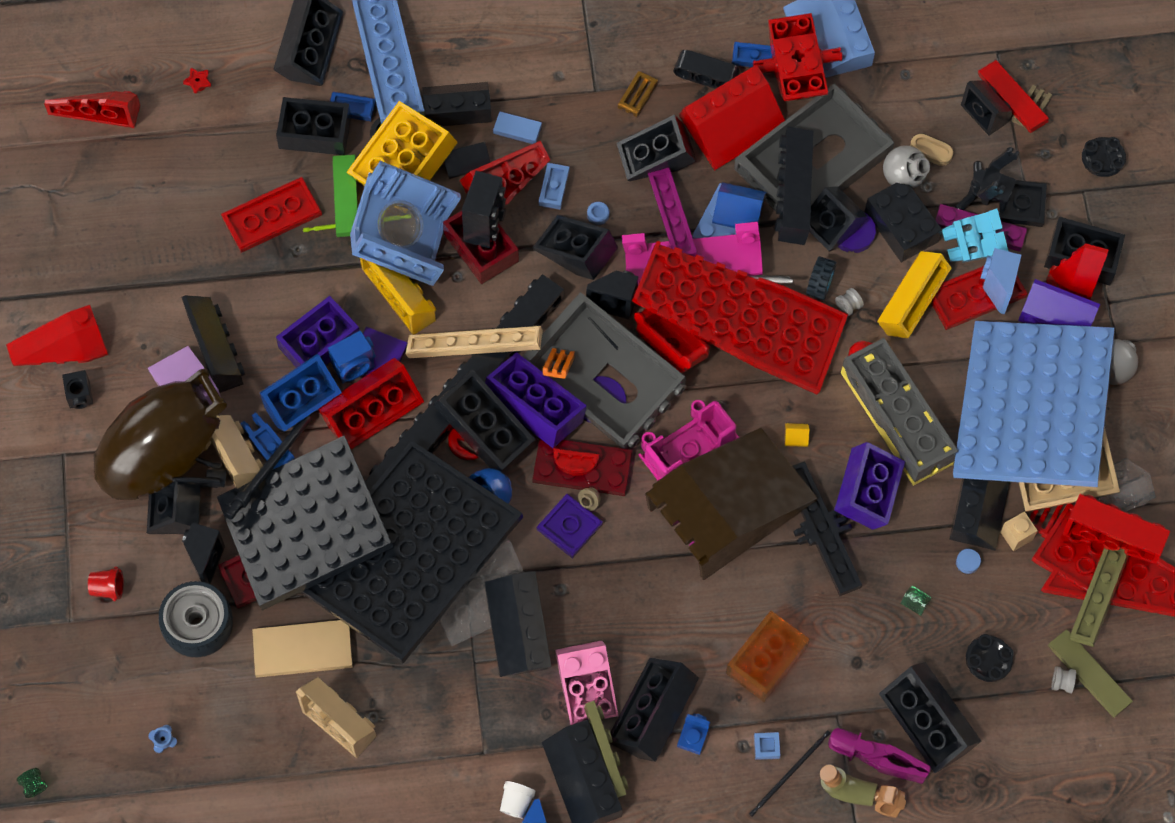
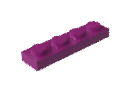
(1013, 234)

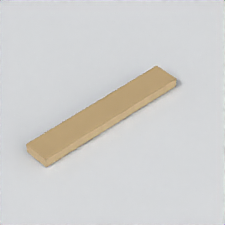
(474, 342)

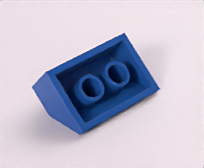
(299, 393)

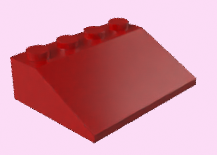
(733, 117)

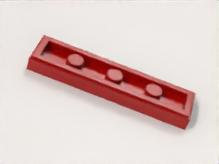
(1008, 90)

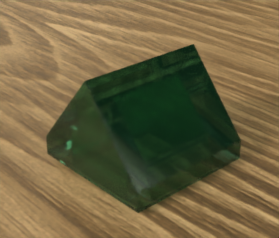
(916, 600)

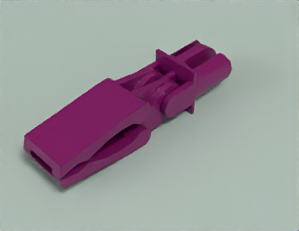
(878, 756)

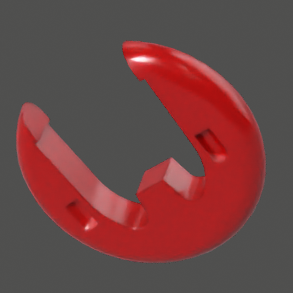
(456, 449)

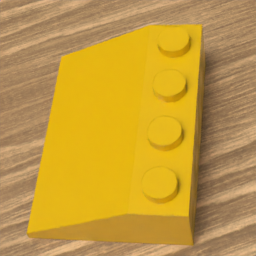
(407, 143)

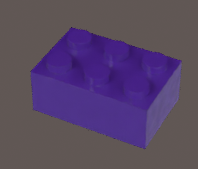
(316, 332)
(869, 485)

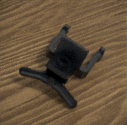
(990, 183)

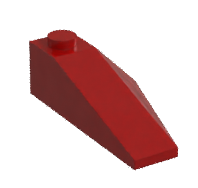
(106, 108)
(514, 169)
(1079, 272)
(64, 339)

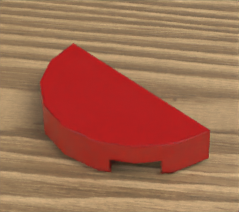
(575, 462)

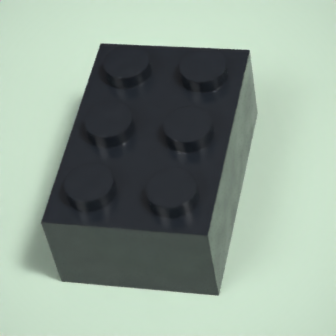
(313, 126)
(483, 209)
(903, 220)
(1071, 235)

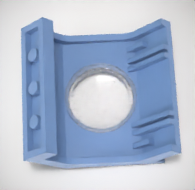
(402, 222)

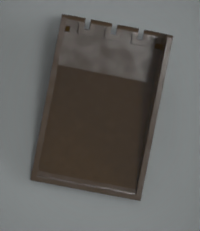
(730, 498)

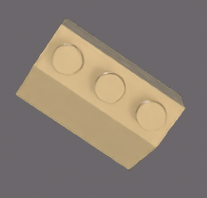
(235, 452)

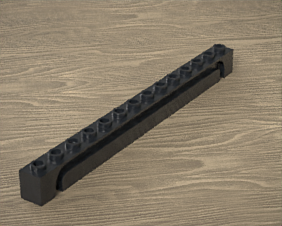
(431, 427)

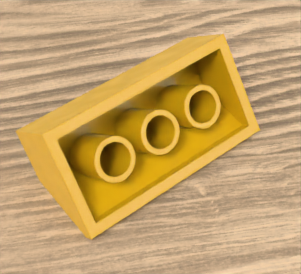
(402, 296)

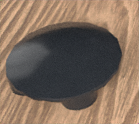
(1103, 156)
(989, 658)

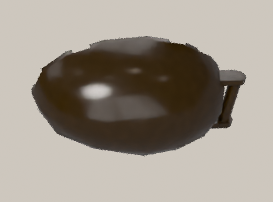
(157, 437)

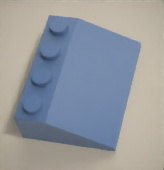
(837, 25)

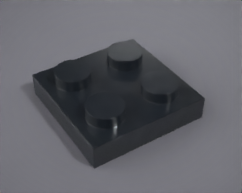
(1025, 204)

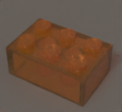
(767, 656)

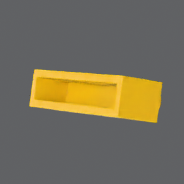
(914, 294)

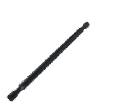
(789, 773)

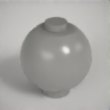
(906, 166)
(1123, 362)

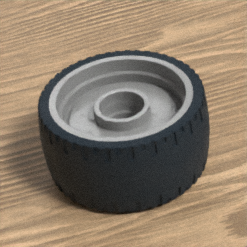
(191, 602)

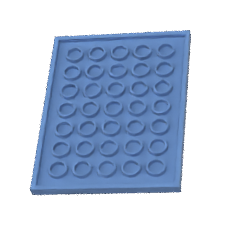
(1035, 403)

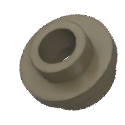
(589, 498)

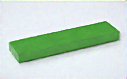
(344, 195)

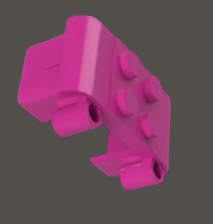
(706, 432)

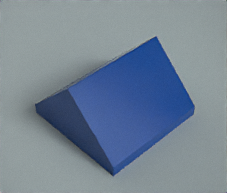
(737, 205)

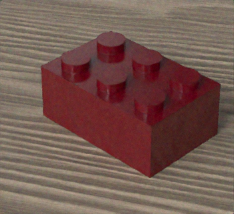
(482, 261)

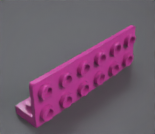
(734, 251)

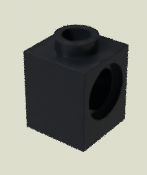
(75, 381)

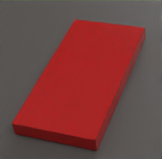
(271, 214)
(965, 298)

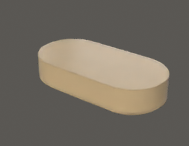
(933, 149)

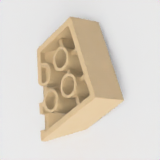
(336, 716)

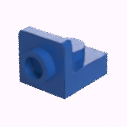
(694, 733)

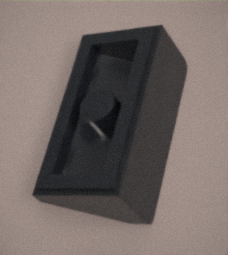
(466, 159)

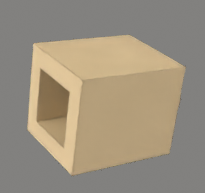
(1018, 531)

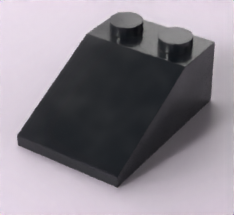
(656, 148)
(577, 246)

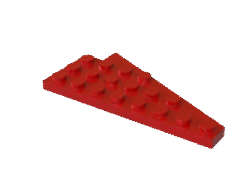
(1141, 585)

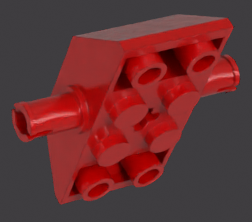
(793, 41)

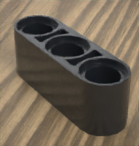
(704, 69)

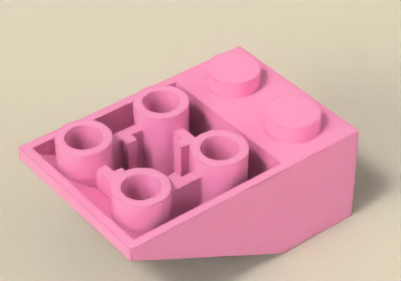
(586, 678)

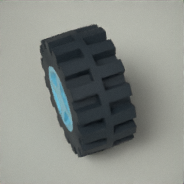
(821, 278)

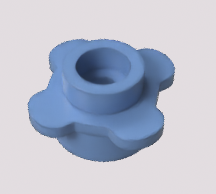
(155, 736)

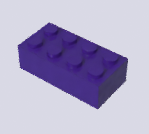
(536, 400)

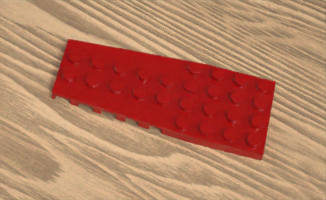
(743, 315)

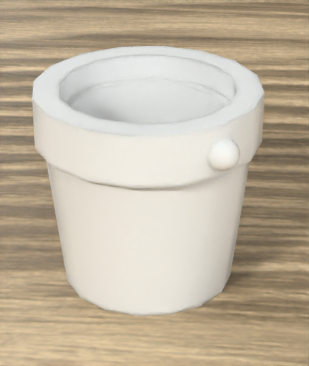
(516, 799)

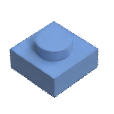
(767, 745)

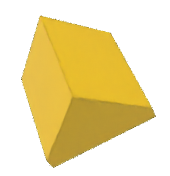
(796, 434)

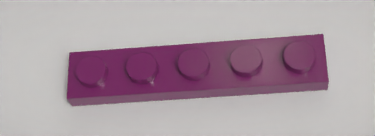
(672, 211)

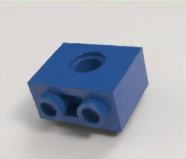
(352, 356)

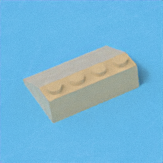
(1042, 496)

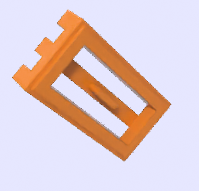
(560, 357)

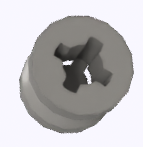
(849, 301)
(1063, 679)

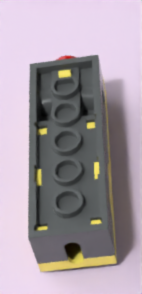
(898, 409)

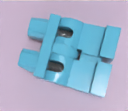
(985, 224)

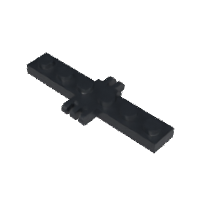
(824, 531)

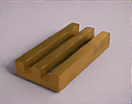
(630, 107)

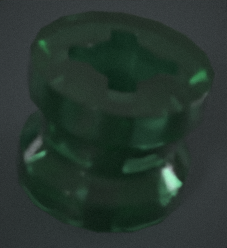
(32, 782)

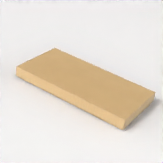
(302, 648)

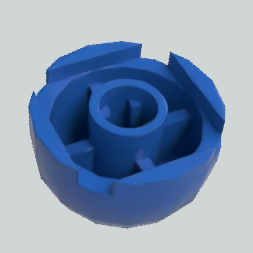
(495, 482)

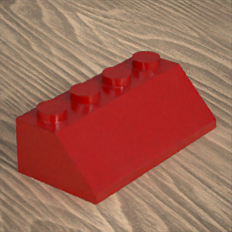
(371, 403)

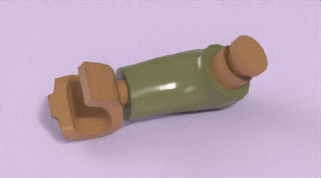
(860, 792)

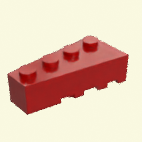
(1116, 529)

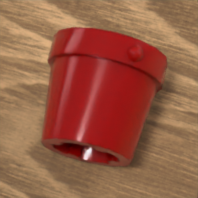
(106, 583)

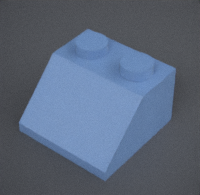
(1000, 276)

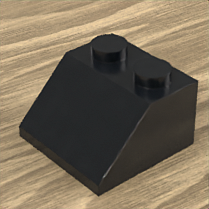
(985, 106)
(834, 217)
(614, 293)
(173, 508)
(204, 549)

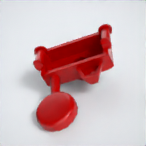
(672, 342)

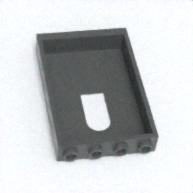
(826, 116)
(650, 373)

